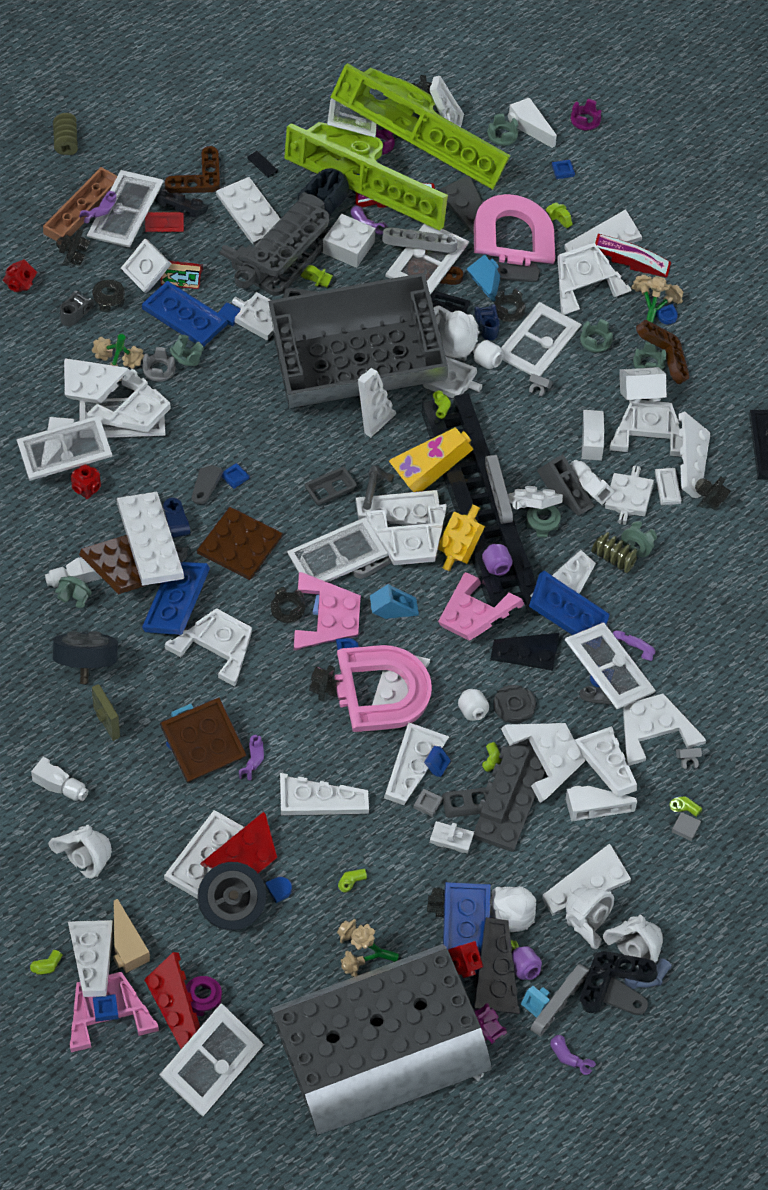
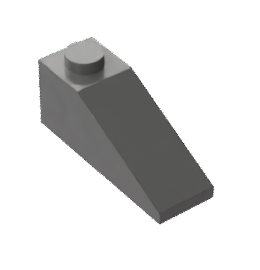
(561, 478)

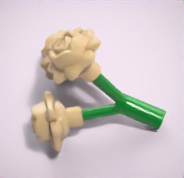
(658, 285)
(104, 350)
(360, 938)

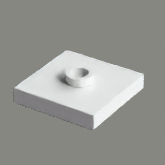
(146, 266)

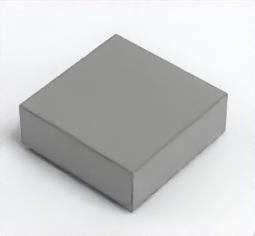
(428, 802)
(686, 826)

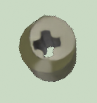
(65, 134)
(615, 552)

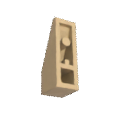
(129, 947)

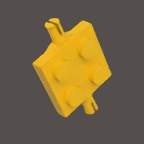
(460, 537)

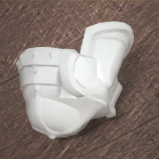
(458, 334)
(84, 849)
(514, 905)
(587, 911)
(636, 938)

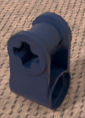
(488, 321)
(176, 518)

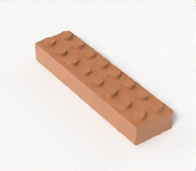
(89, 196)

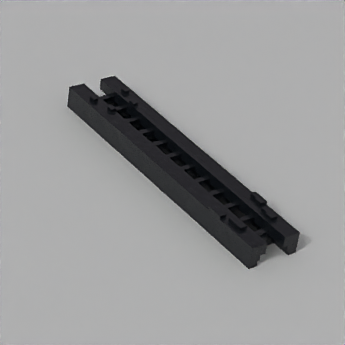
(462, 501)

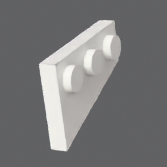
(445, 102)

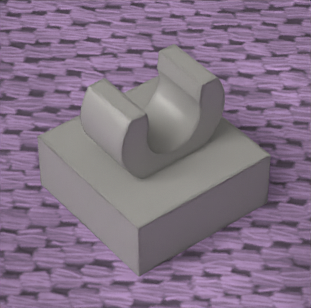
(539, 382)
(689, 754)

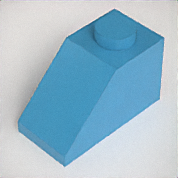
(486, 276)
(393, 603)

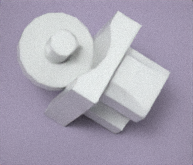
(451, 837)

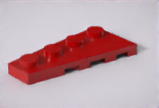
(172, 998)

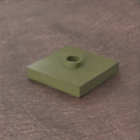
(105, 712)

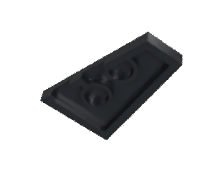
(529, 651)

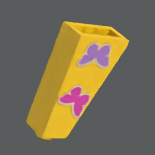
(431, 459)

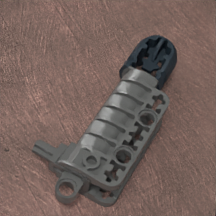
(291, 236)

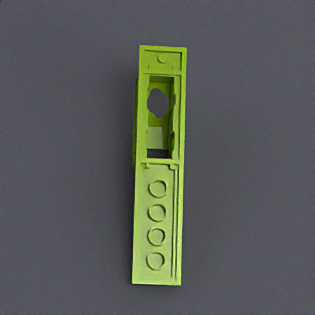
(428, 132)
(357, 154)

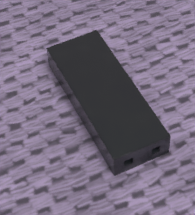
(262, 164)

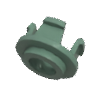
(500, 123)
(600, 329)
(649, 350)
(191, 356)
(543, 526)
(645, 541)
(73, 587)

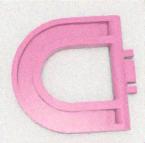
(518, 207)
(383, 658)

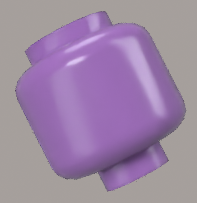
(497, 559)
(526, 963)

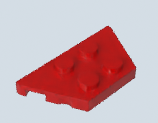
(249, 846)

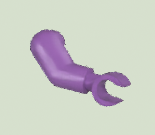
(103, 209)
(358, 214)
(635, 642)
(257, 756)
(564, 1055)

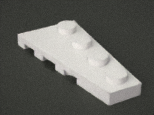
(618, 226)
(693, 453)
(402, 507)
(575, 571)
(605, 757)
(410, 762)
(316, 798)
(600, 872)

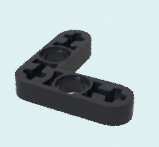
(607, 971)

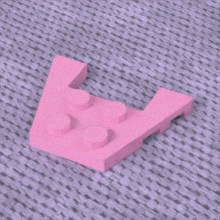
(336, 613)
(470, 616)
(127, 1005)

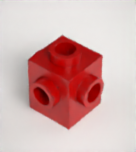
(19, 276)
(86, 481)
(466, 959)

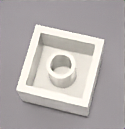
(349, 240)
(643, 384)

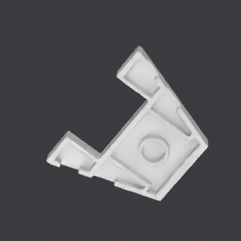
(583, 268)
(139, 410)
(648, 420)
(411, 542)
(220, 635)
(651, 719)
(554, 749)

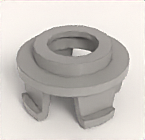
(159, 357)

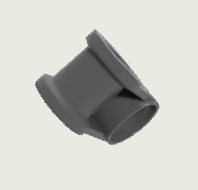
(75, 308)

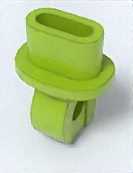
(560, 213)
(314, 274)

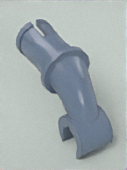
(663, 967)

